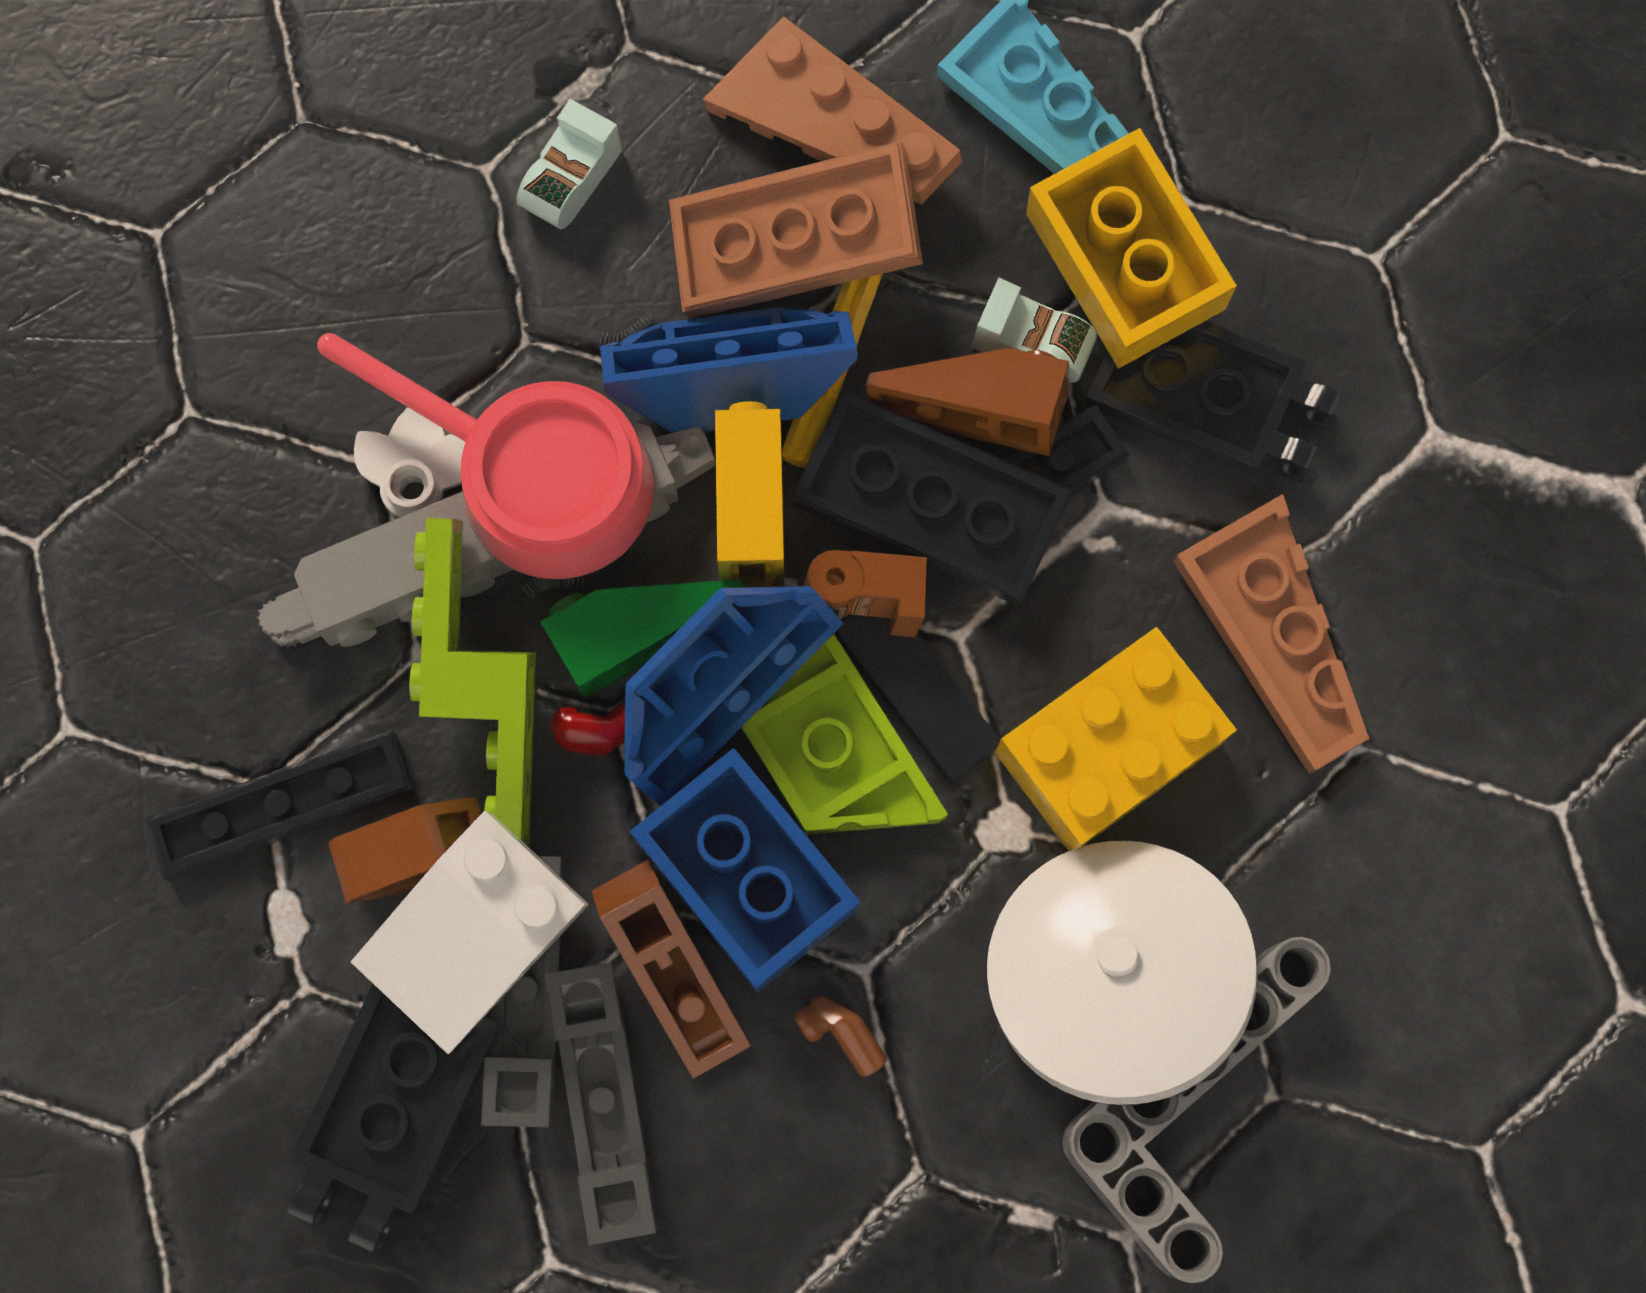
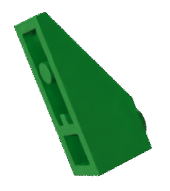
(621, 628)

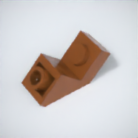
(400, 849)

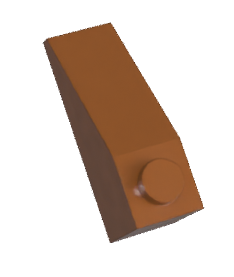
(983, 396)
(669, 968)

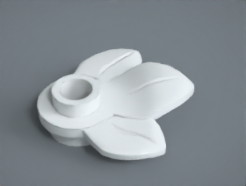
(410, 454)

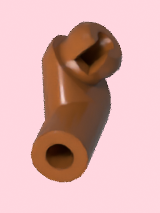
(847, 1029)

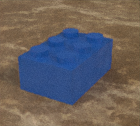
(745, 870)

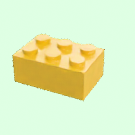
(1129, 248)
(1114, 740)

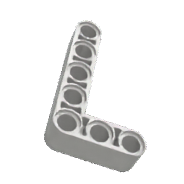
(1131, 1132)

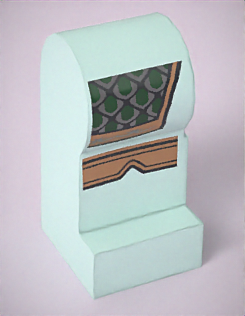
(570, 165)
(1028, 325)

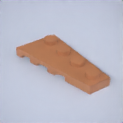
(818, 102)
(1266, 612)

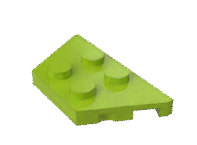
(838, 752)

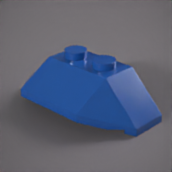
(706, 364)
(716, 679)

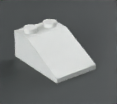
(468, 931)

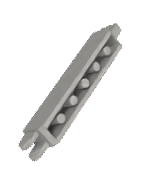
(374, 577)

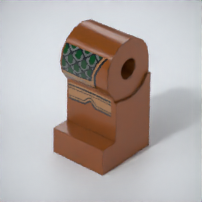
(872, 586)

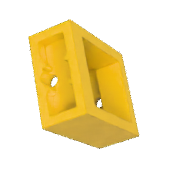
(749, 495)

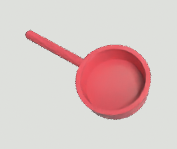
(545, 471)

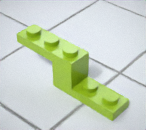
(472, 681)

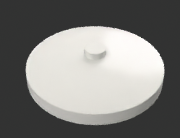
(1122, 972)

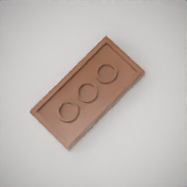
(795, 231)

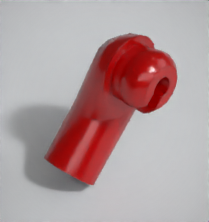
(588, 732)

